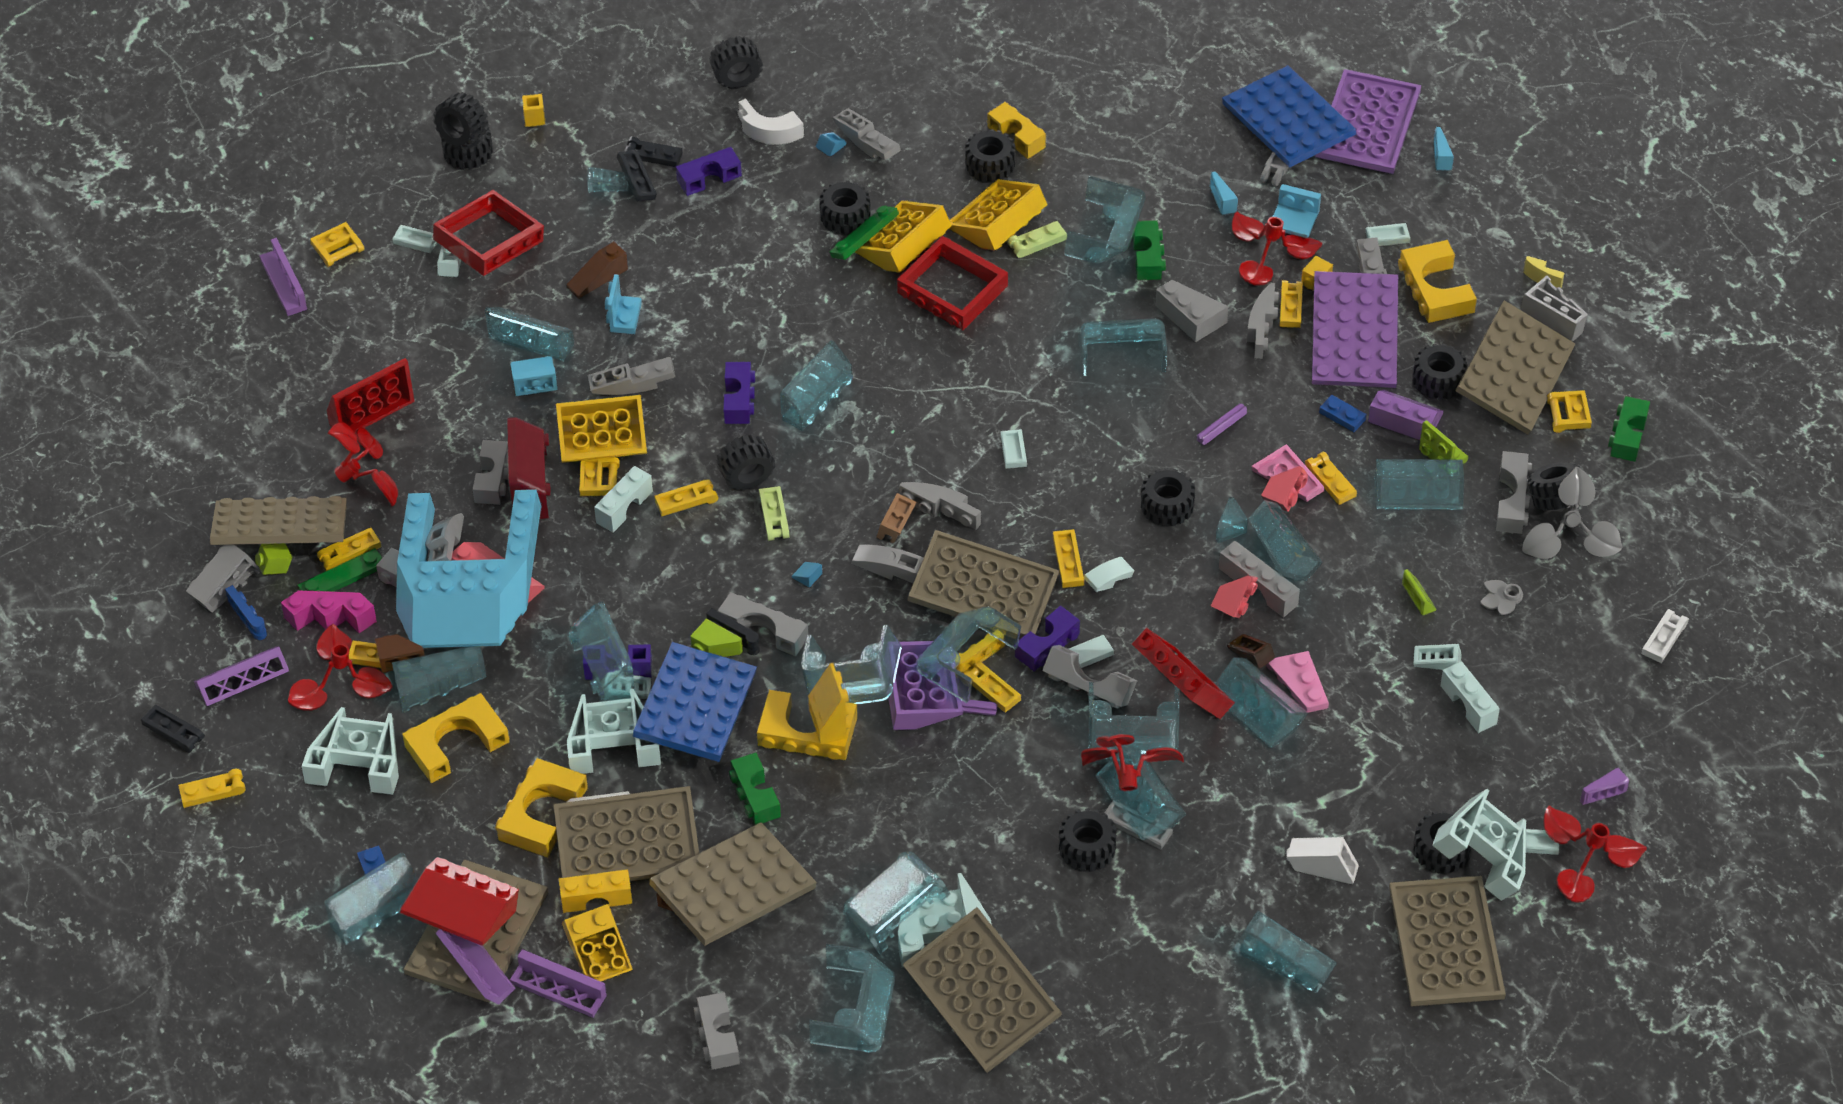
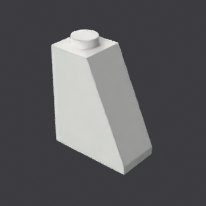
(1323, 858)

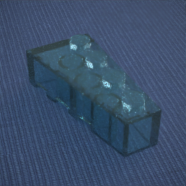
(1284, 542)
(437, 674)
(1284, 953)

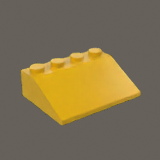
(998, 213)
(906, 235)
(601, 428)

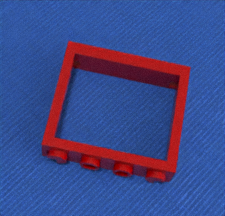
(530, 234)
(965, 259)
(1183, 673)

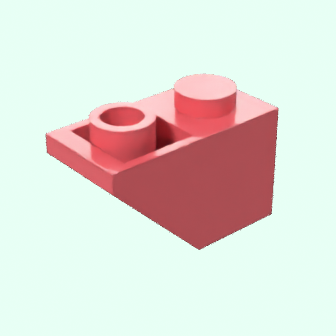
(1285, 487)
(1233, 596)

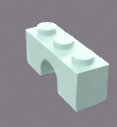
(613, 506)
(1480, 707)

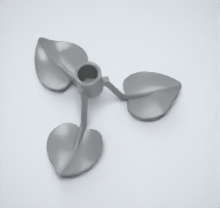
(1573, 490)

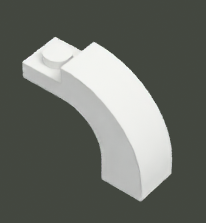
(770, 130)

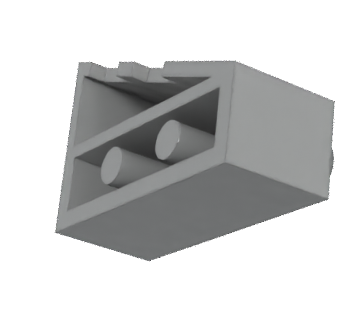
(1191, 310)
(1554, 310)
(227, 568)

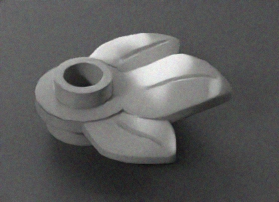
(1500, 596)

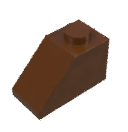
(395, 649)

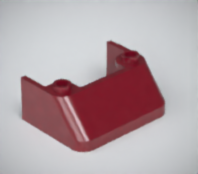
(527, 460)

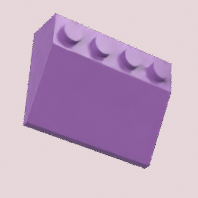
(916, 699)

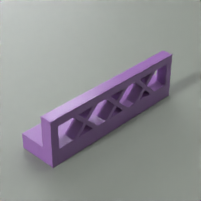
(283, 279)
(239, 667)
(478, 966)
(562, 976)

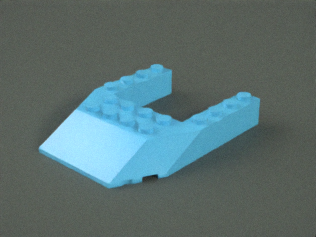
(464, 599)

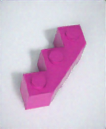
(328, 609)

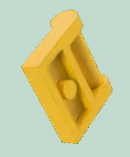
(334, 239)
(1576, 409)
(592, 476)

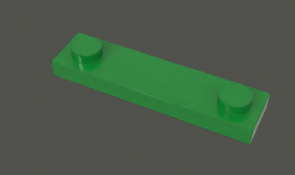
(864, 232)
(344, 573)

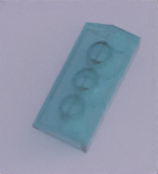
(529, 333)
(815, 386)
(1419, 484)
(1260, 702)
(1151, 806)
(371, 898)

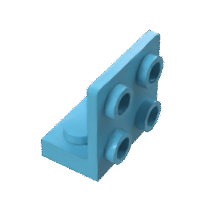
(1297, 209)
(622, 310)
(534, 376)

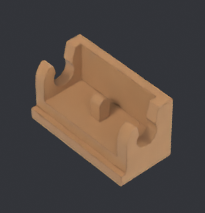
(896, 517)

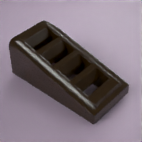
(1254, 650)

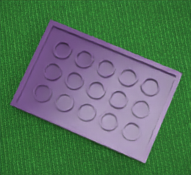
(1381, 115)
(1355, 329)

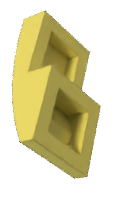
(1537, 270)

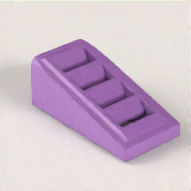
(1605, 787)

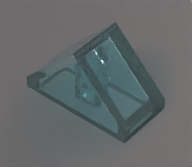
(1232, 522)

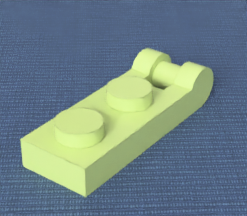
(1037, 239)
(774, 512)

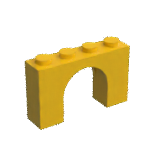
(1434, 302)
(472, 715)
(778, 734)
(541, 780)

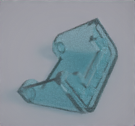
(893, 899)

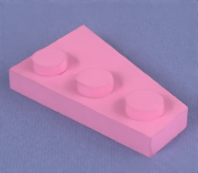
(1284, 460)

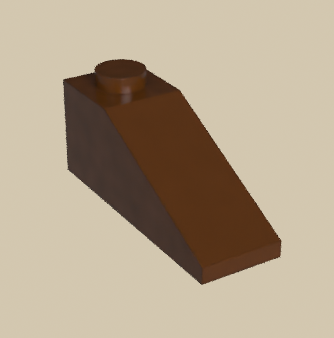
(599, 270)

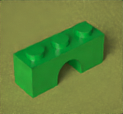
(1149, 262)
(1626, 441)
(760, 804)

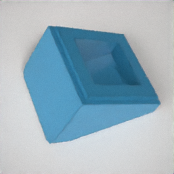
(830, 143)
(808, 573)

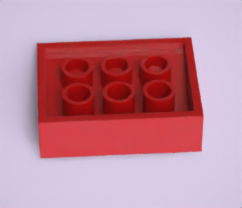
(372, 397)
(461, 901)

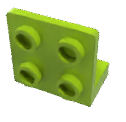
(1438, 446)

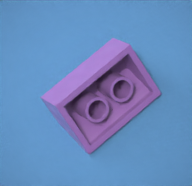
(1402, 414)

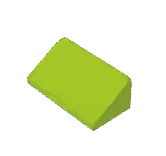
(1417, 593)

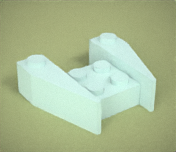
(607, 726)
(354, 744)
(1493, 837)
(934, 919)

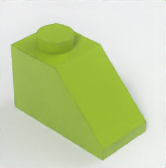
(273, 558)
(716, 640)

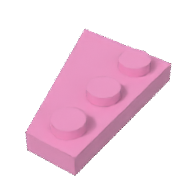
(1301, 679)

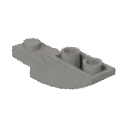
(864, 135)
(1370, 256)
(1262, 319)
(629, 380)
(937, 499)
(444, 537)
(888, 561)

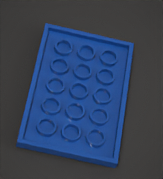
(1289, 116)
(695, 702)

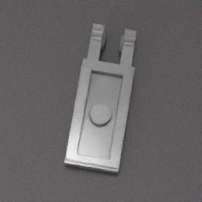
(1275, 166)

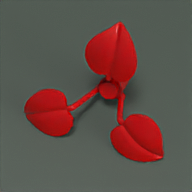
(1249, 229)
(350, 467)
(335, 646)
(1126, 773)
(1621, 851)

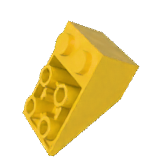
(829, 706)
(597, 944)

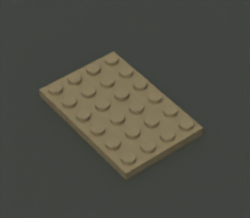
(1515, 367)
(278, 520)
(970, 576)
(627, 832)
(732, 883)
(1446, 941)
(435, 963)
(982, 989)

